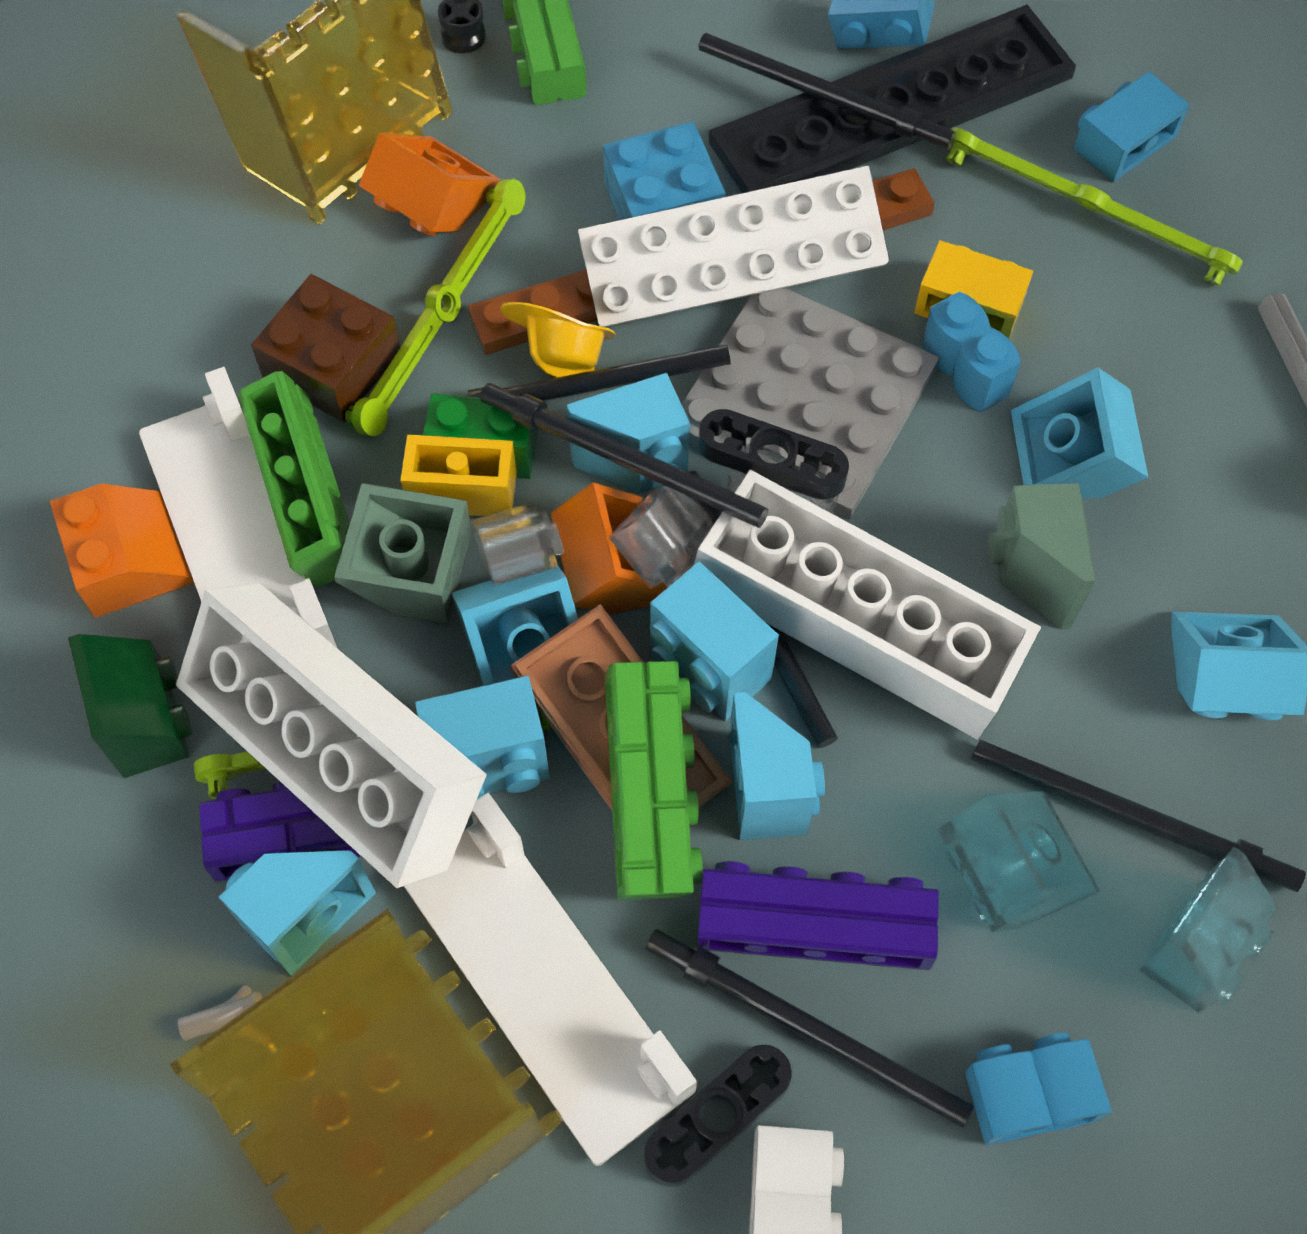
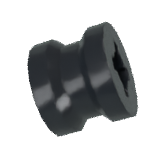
(461, 25)

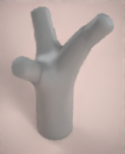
(214, 1018)

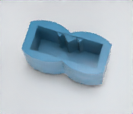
(971, 352)
(1036, 1089)

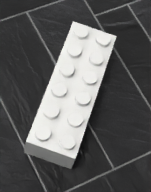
(870, 606)
(330, 733)

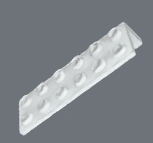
(733, 247)
(222, 504)
(550, 990)

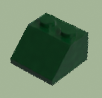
(130, 702)

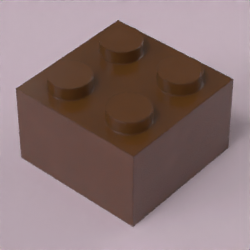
(328, 345)

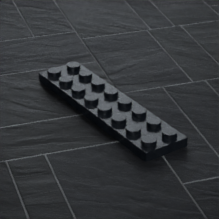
(944, 80)

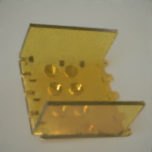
(317, 99)
(365, 1090)

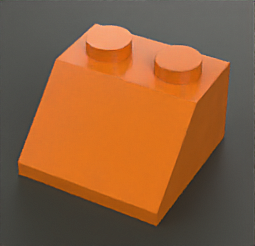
(425, 182)
(119, 546)
(590, 560)

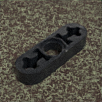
(762, 433)
(762, 1097)

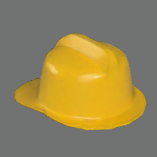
(557, 341)

